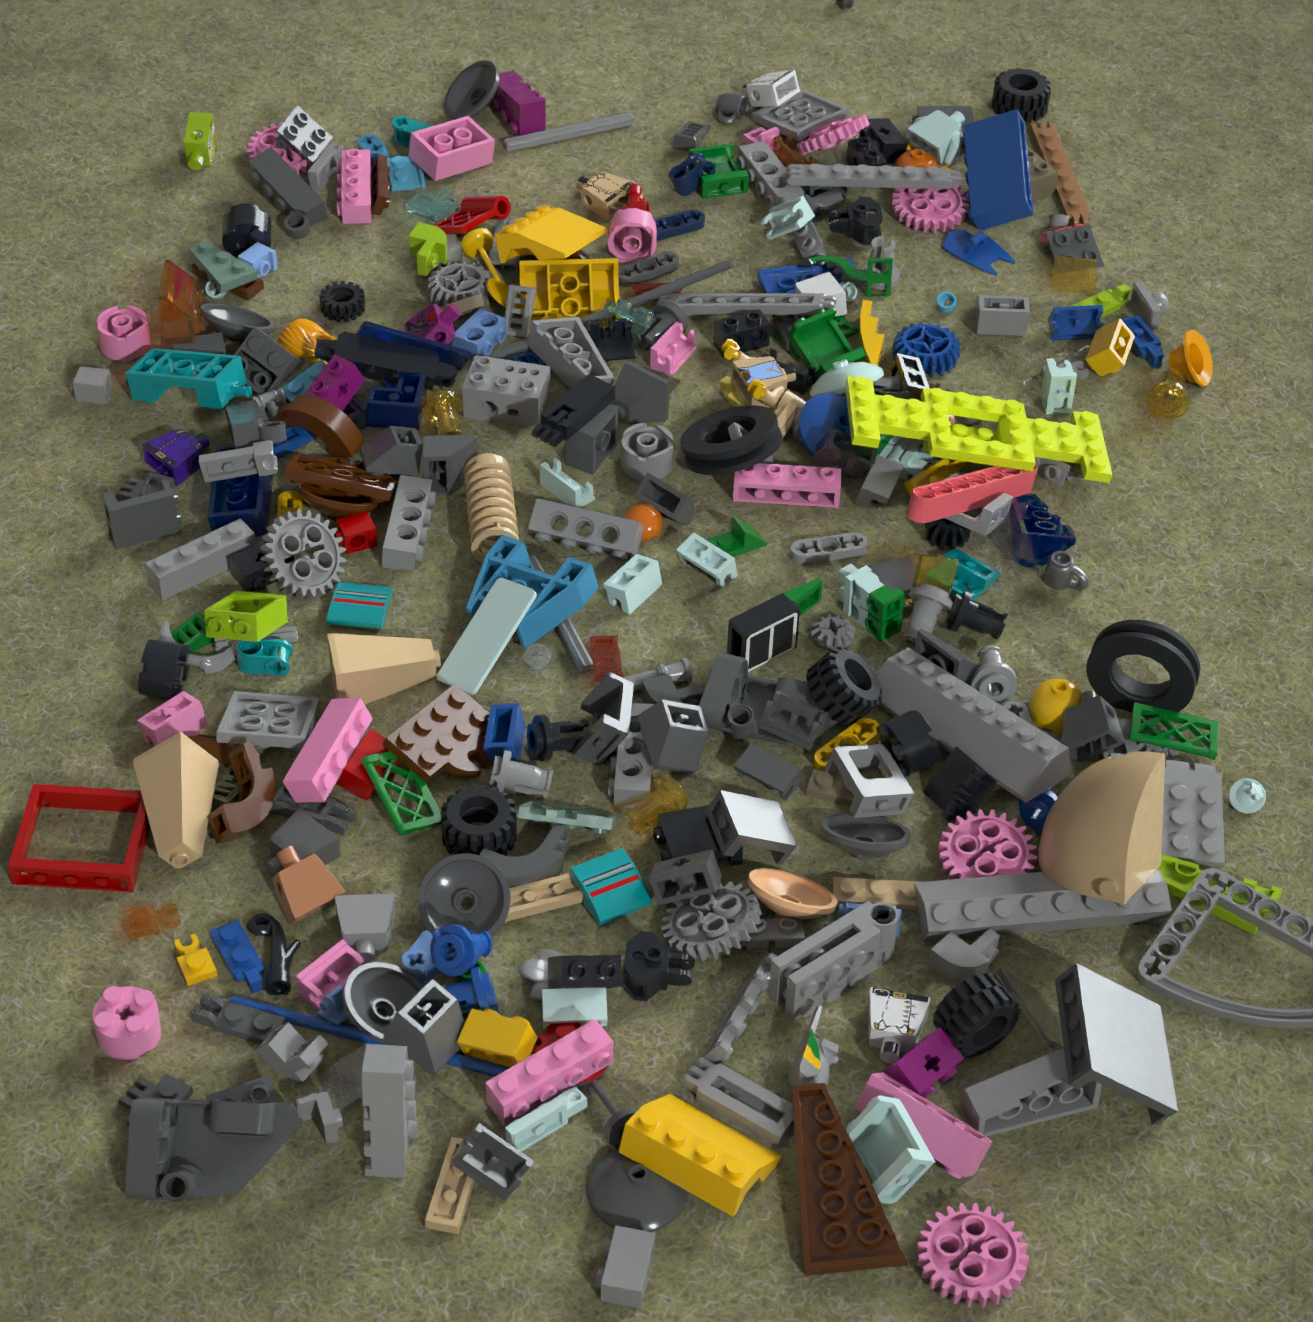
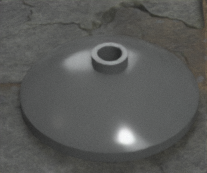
(472, 90)
(234, 321)
(866, 835)
(460, 879)
(376, 995)
(630, 1201)

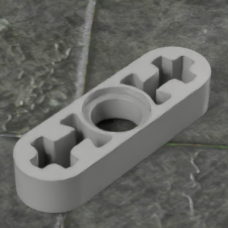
(847, 551)

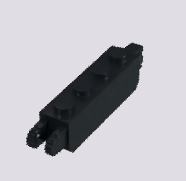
(386, 359)

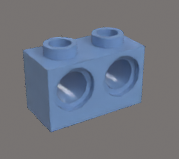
(480, 333)

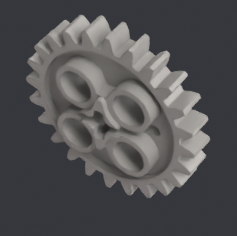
(293, 530)
(712, 921)

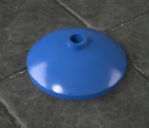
(820, 416)

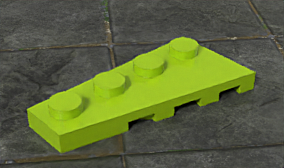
(1182, 875)

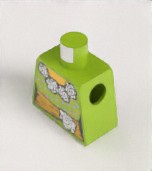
(200, 151)

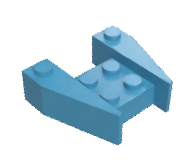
(556, 595)

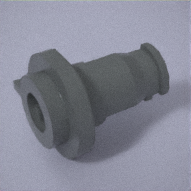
(665, 316)

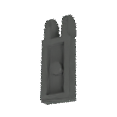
(319, 811)
(236, 1019)

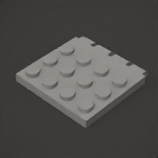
(1192, 813)

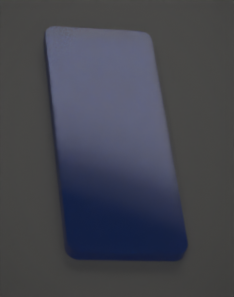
(447, 353)

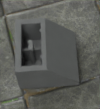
(265, 361)
(393, 452)
(445, 461)
(674, 735)
(428, 1027)

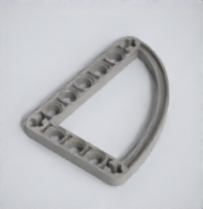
(1195, 919)

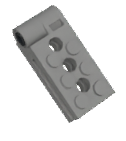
(833, 959)

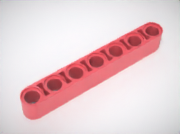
(967, 492)

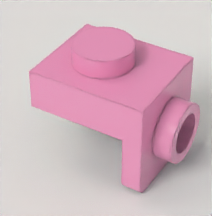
(761, 134)

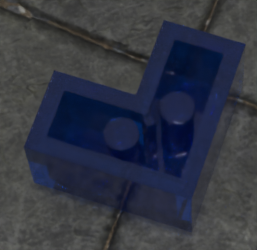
(398, 405)

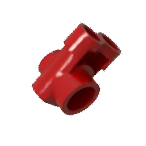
(635, 199)

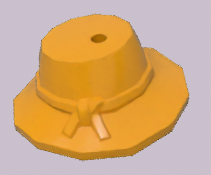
(1192, 359)

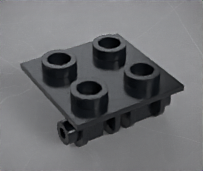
(612, 341)
(959, 785)

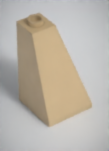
(379, 665)
(177, 794)

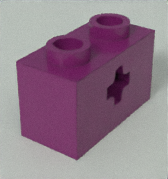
(337, 382)
(936, 1054)

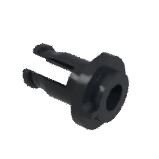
(974, 616)
(545, 737)

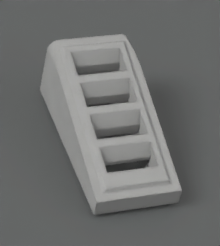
(529, 305)

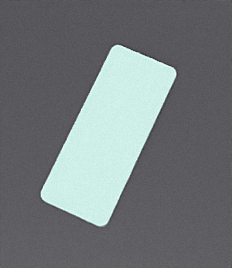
(486, 635)

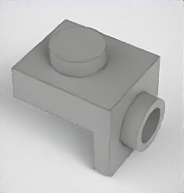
(320, 1106)

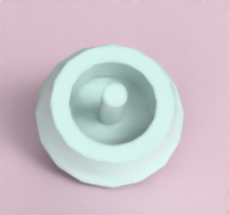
(1247, 795)

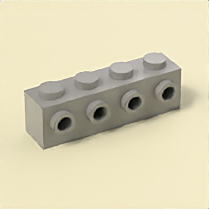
(198, 559)

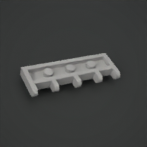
(743, 1005)

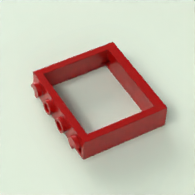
(73, 873)

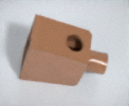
(304, 885)

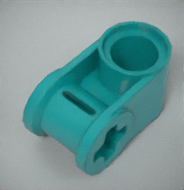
(404, 131)
(263, 657)

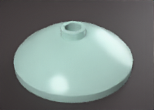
(834, 379)

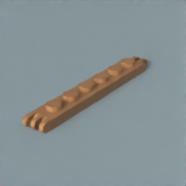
(1067, 187)

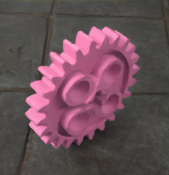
(838, 132)
(267, 139)
(930, 207)
(985, 852)
(991, 1274)

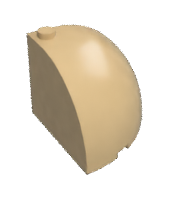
(1107, 828)

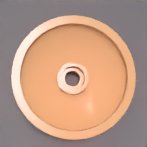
(791, 894)

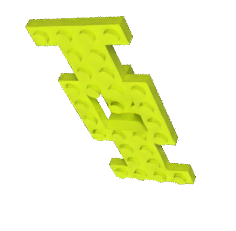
(1010, 446)

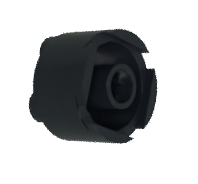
(244, 228)
(163, 669)
(909, 742)

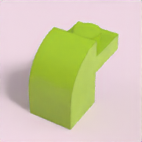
(429, 246)

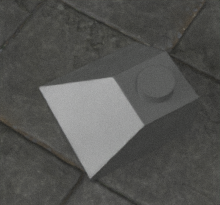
(641, 395)
(945, 656)

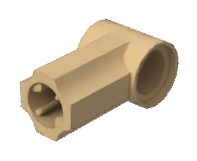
(787, 410)

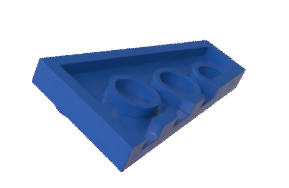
(785, 278)

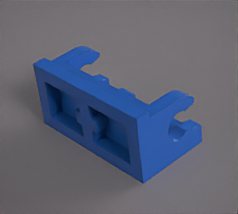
(1075, 322)

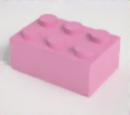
(451, 148)

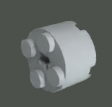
(646, 450)

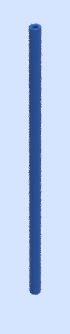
(355, 1034)

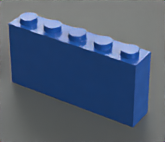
(997, 170)

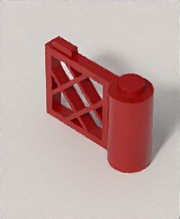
(474, 212)

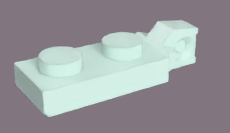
(545, 1119)

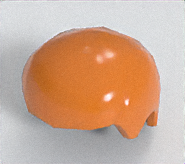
(649, 518)

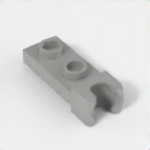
(239, 462)

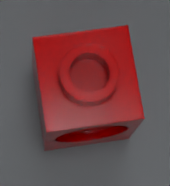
(357, 532)

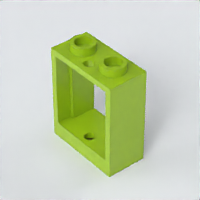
(242, 619)

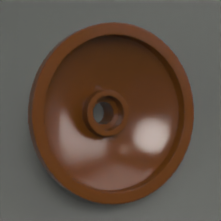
(335, 502)

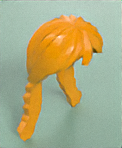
(301, 338)

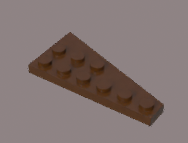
(838, 1204)

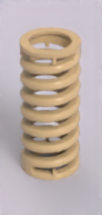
(489, 502)

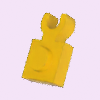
(194, 963)

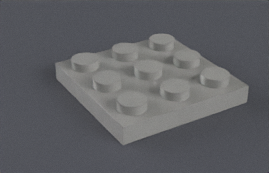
(801, 115)
(268, 720)

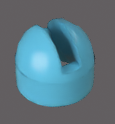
(941, 300)

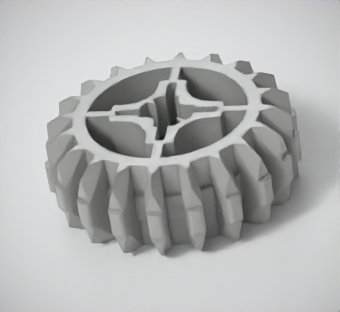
(457, 283)

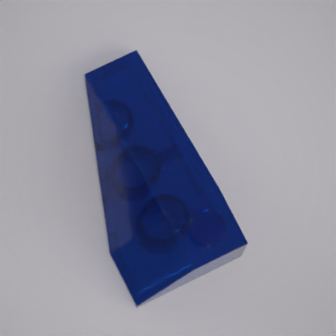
(1036, 531)

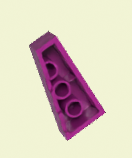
(519, 105)

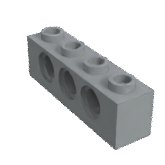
(766, 173)
(548, 513)
(407, 523)
(632, 765)

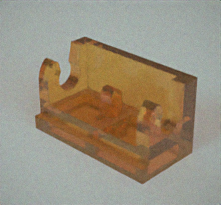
(788, 154)

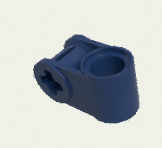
(687, 175)

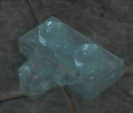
(433, 207)
(623, 308)

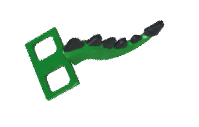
(859, 276)

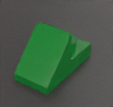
(740, 539)

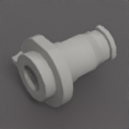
(881, 267)
(927, 607)
(993, 677)
(519, 776)

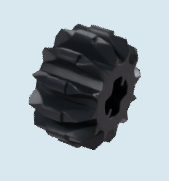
(946, 533)

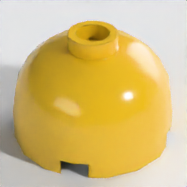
(1051, 701)

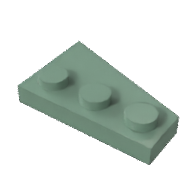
(221, 266)
(567, 816)

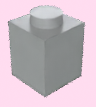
(92, 385)

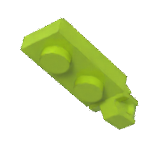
(1108, 299)

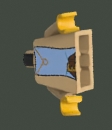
(757, 379)

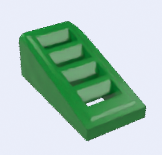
(806, 595)
(192, 627)

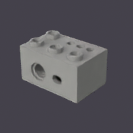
(506, 391)

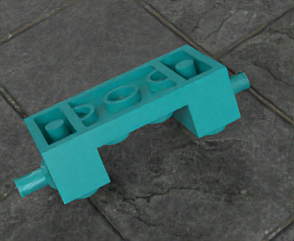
(213, 376)

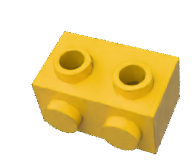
(1110, 348)
(496, 1037)

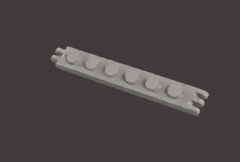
(872, 176)
(740, 303)

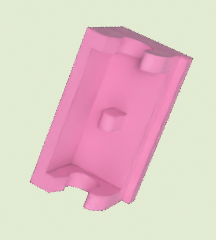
(672, 350)
(179, 714)
(327, 973)

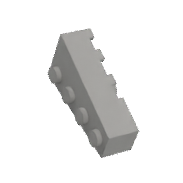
(568, 350)
(1027, 1096)
(388, 1109)

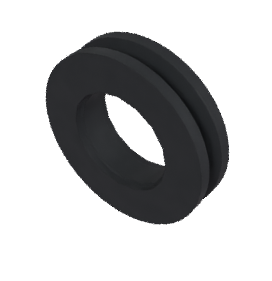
(704, 439)
(1151, 641)

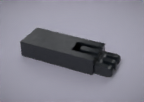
(585, 398)

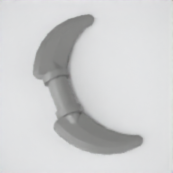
(209, 664)

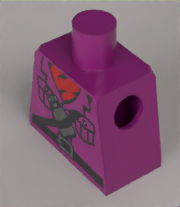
(434, 323)

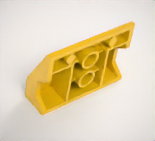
(546, 234)
(570, 287)
(696, 1152)

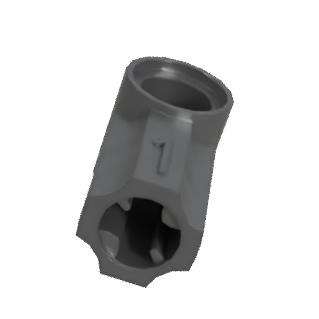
(824, 203)

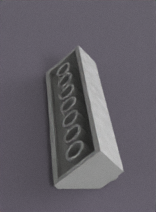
(960, 716)
(1028, 905)

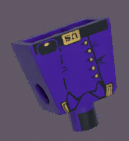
(175, 454)

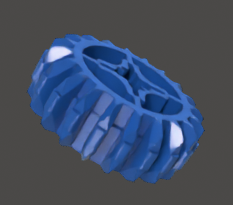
(931, 344)

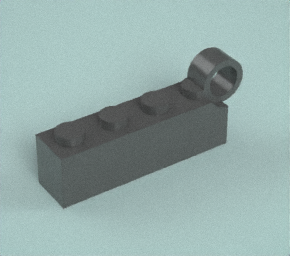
(288, 192)
(250, 425)

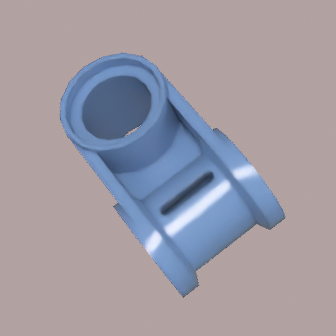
(418, 959)

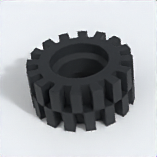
(333, 308)

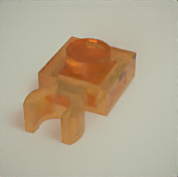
(145, 920)

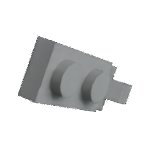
(324, 166)

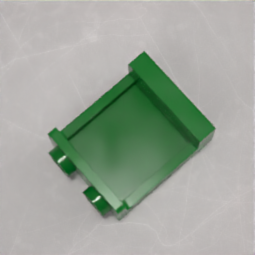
(727, 177)
(822, 342)

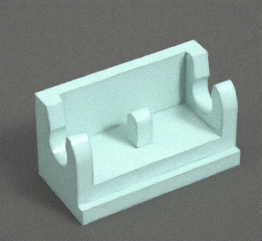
(788, 217)
(1058, 387)
(564, 486)
(708, 558)
(633, 583)
(574, 1005)

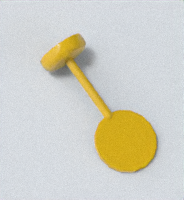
(478, 244)

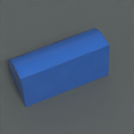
(505, 731)

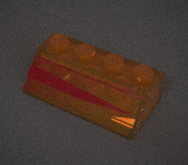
(179, 305)

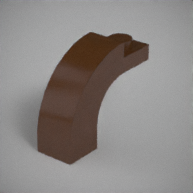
(323, 420)
(254, 798)

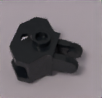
(857, 220)
(653, 966)

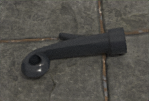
(280, 957)

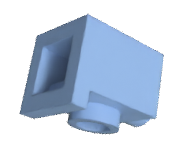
(260, 258)

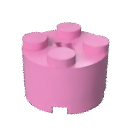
(632, 235)
(123, 333)
(126, 1022)

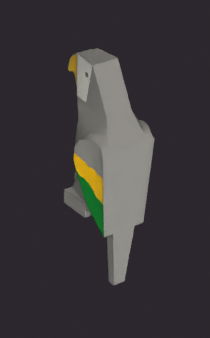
(813, 1057)

